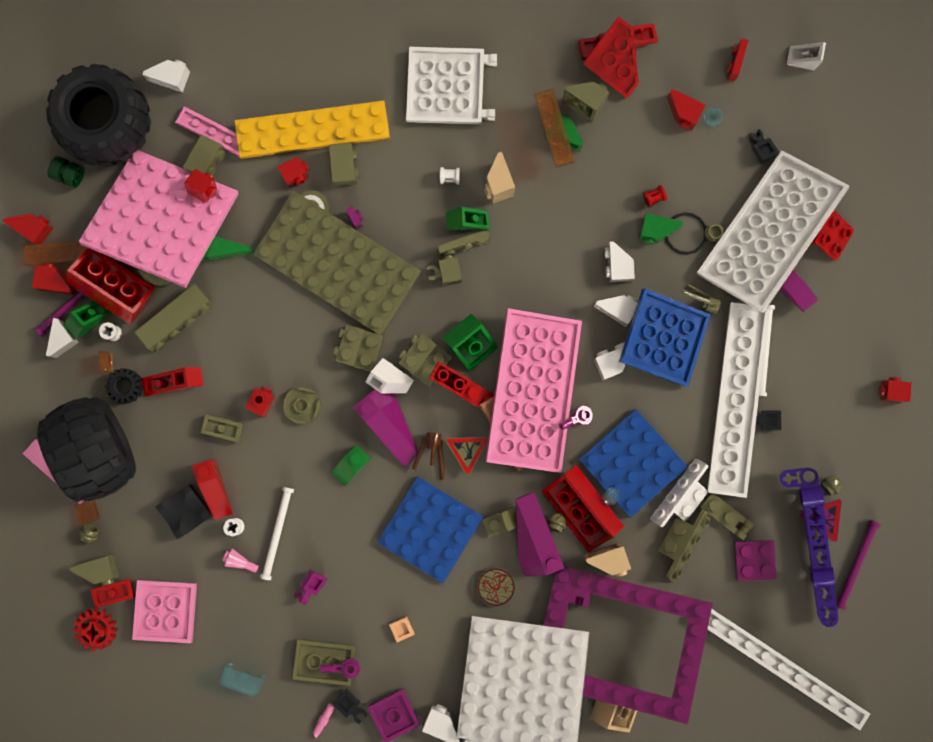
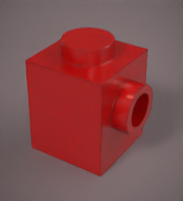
(294, 171)
(201, 185)
(895, 390)
(260, 401)

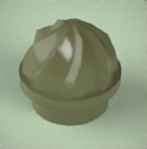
(831, 485)
(556, 522)
(88, 533)

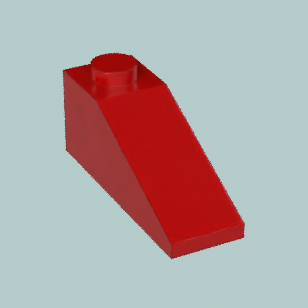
(173, 381)
(212, 488)

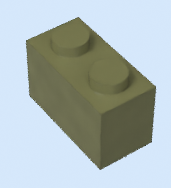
(205, 156)
(343, 164)

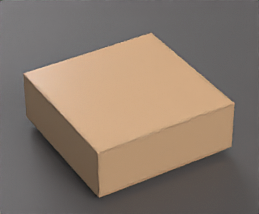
(401, 629)

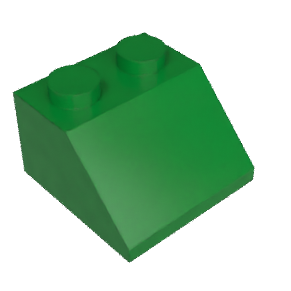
(470, 342)

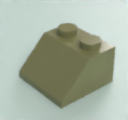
(586, 98)

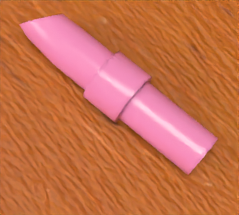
(323, 720)

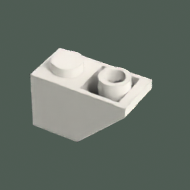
(620, 264)
(608, 362)
(388, 378)

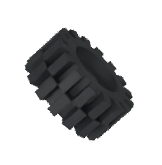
(113, 382)

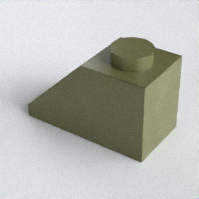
(98, 571)

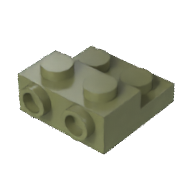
(358, 348)
(422, 358)

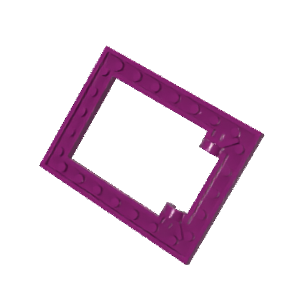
(572, 583)

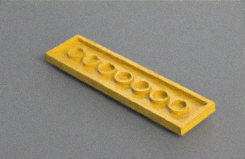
(311, 129)

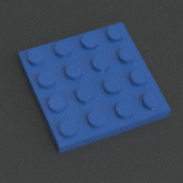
(664, 337)
(634, 462)
(430, 529)

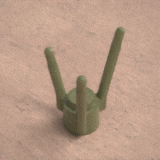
(709, 302)

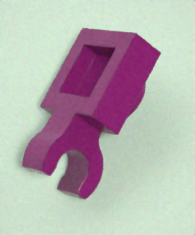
(310, 584)

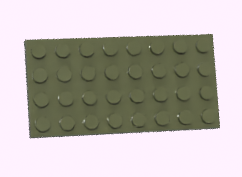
(337, 263)

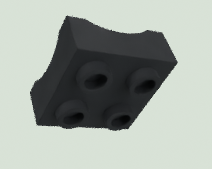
(184, 511)

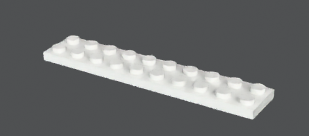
(737, 400)

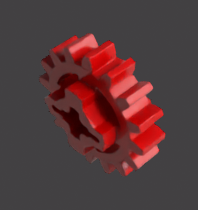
(89, 635)

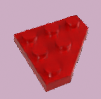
(616, 58)

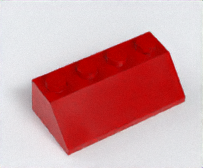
(110, 284)
(582, 508)

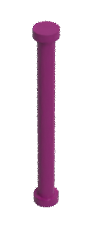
(59, 313)
(857, 564)

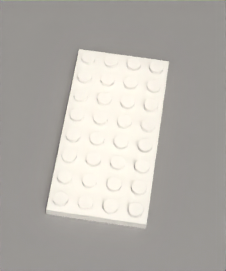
(772, 231)

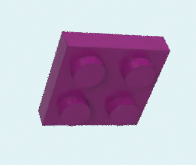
(755, 560)
(394, 715)

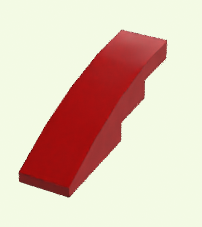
(643, 36)

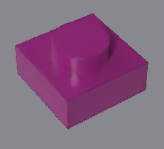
(355, 217)

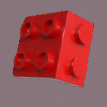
(833, 236)

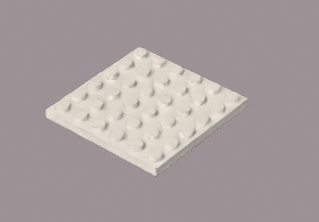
(522, 682)

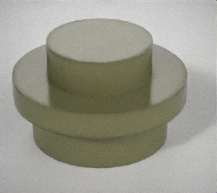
(714, 232)

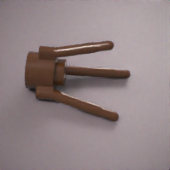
(433, 442)

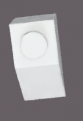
(168, 74)
(618, 308)
(440, 724)

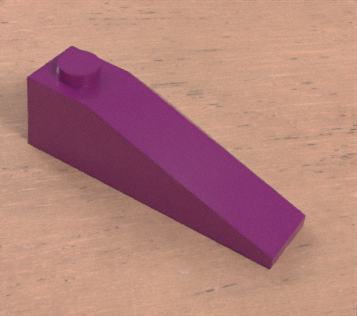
(388, 423)
(535, 543)

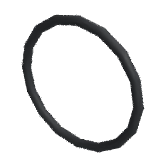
(704, 241)

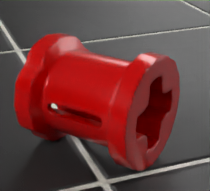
(654, 196)

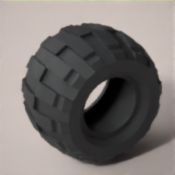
(119, 136)
(86, 449)

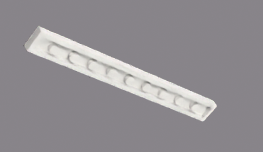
(787, 670)

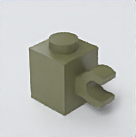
(448, 271)

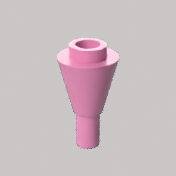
(235, 560)

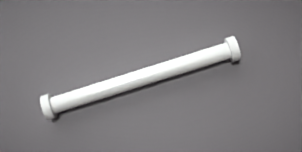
(762, 393)
(276, 533)

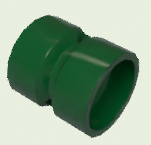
(66, 171)

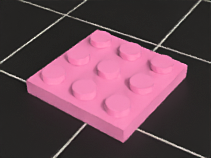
(164, 611)

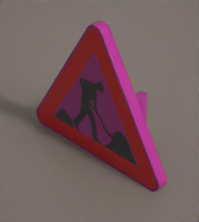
(832, 518)

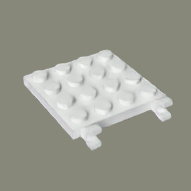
(447, 85)

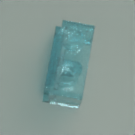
(241, 681)

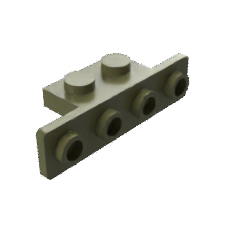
(681, 541)

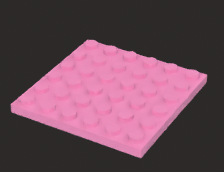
(154, 220)

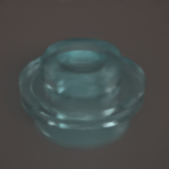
(717, 113)
(611, 496)

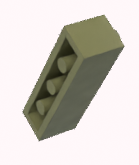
(173, 318)

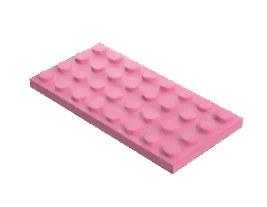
(533, 390)

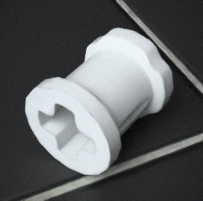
(449, 175)
(105, 329)
(229, 523)

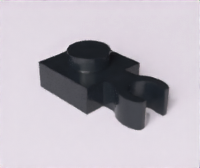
(763, 149)
(769, 420)
(347, 705)

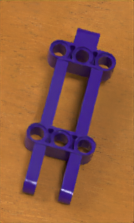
(821, 573)

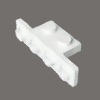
(684, 496)

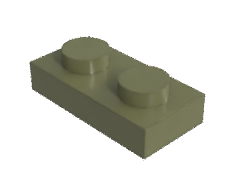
(222, 428)

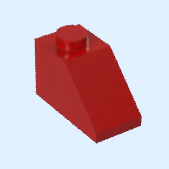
(685, 109)
(31, 227)
(50, 279)

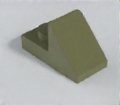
(500, 522)

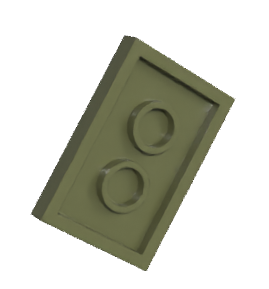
(312, 654)

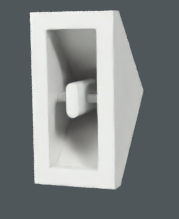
(806, 55)
(59, 339)

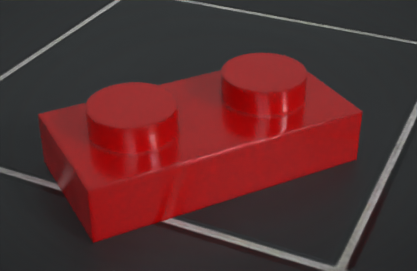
(735, 65)
(113, 593)

